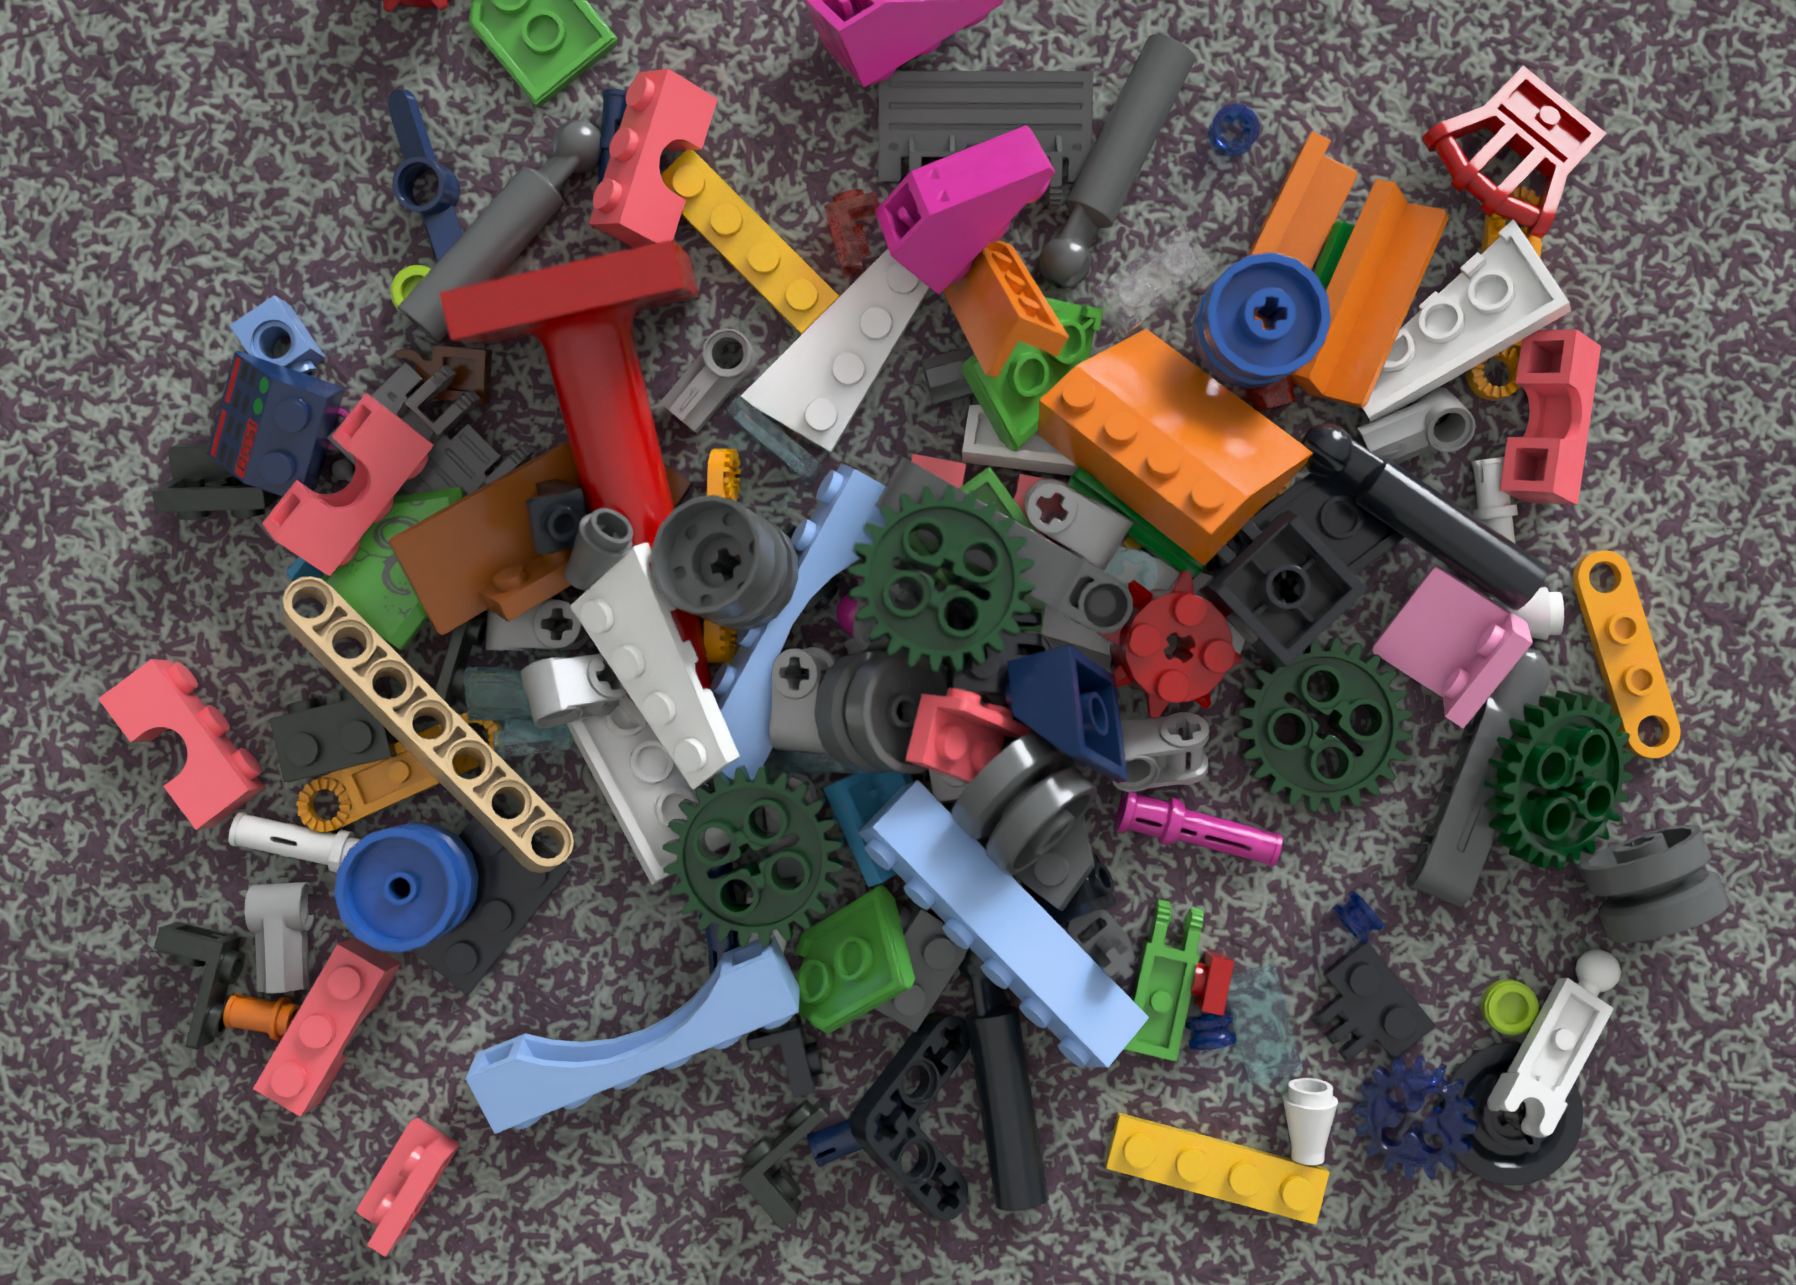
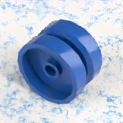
(1287, 302)
(374, 882)

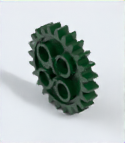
(957, 530)
(1294, 763)
(1558, 779)
(774, 900)

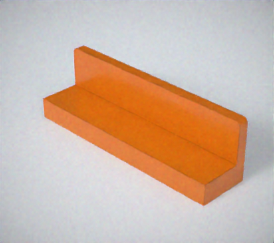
(1305, 204)
(1372, 294)
(1003, 305)

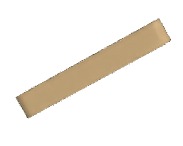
(418, 700)

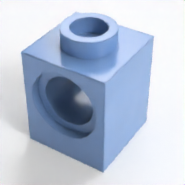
(266, 325)

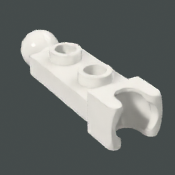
(1558, 1045)

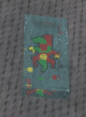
(774, 440)
(1262, 1024)

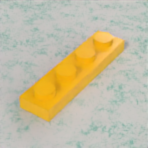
(748, 242)
(1216, 1168)

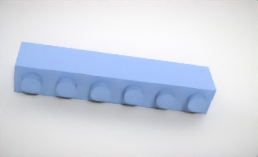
(1003, 927)

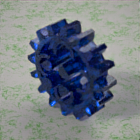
(1412, 1149)

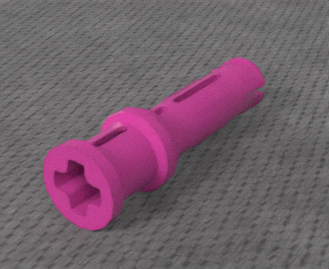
(1172, 822)

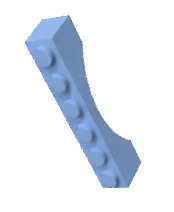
(822, 550)
(537, 1075)

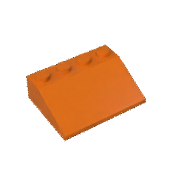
(1169, 441)

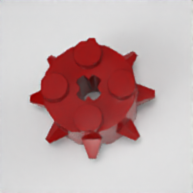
(1201, 651)

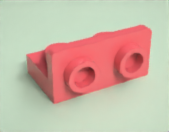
(960, 735)
(405, 1183)

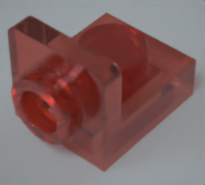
(850, 240)

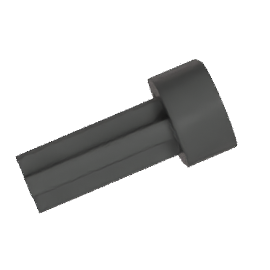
(1108, 947)

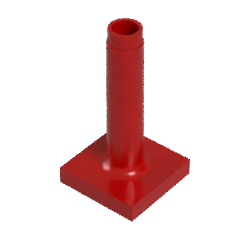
(586, 327)

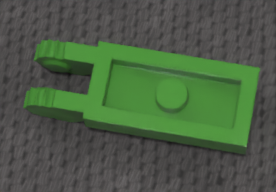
(1165, 984)

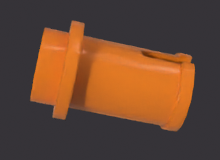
(260, 1014)

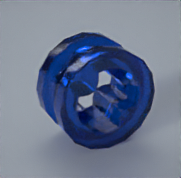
(1230, 114)
(1358, 917)
(1210, 1031)

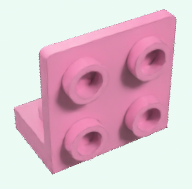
(1454, 642)

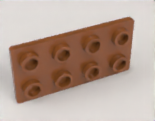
(482, 549)

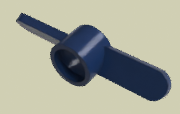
(439, 214)

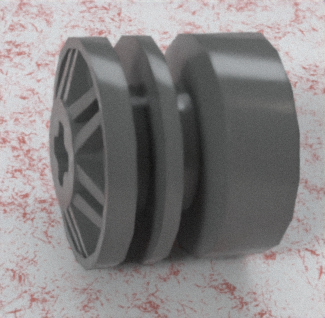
(724, 563)

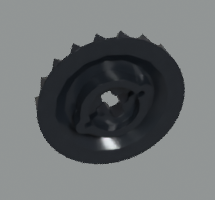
(1499, 1148)

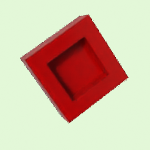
(1212, 982)

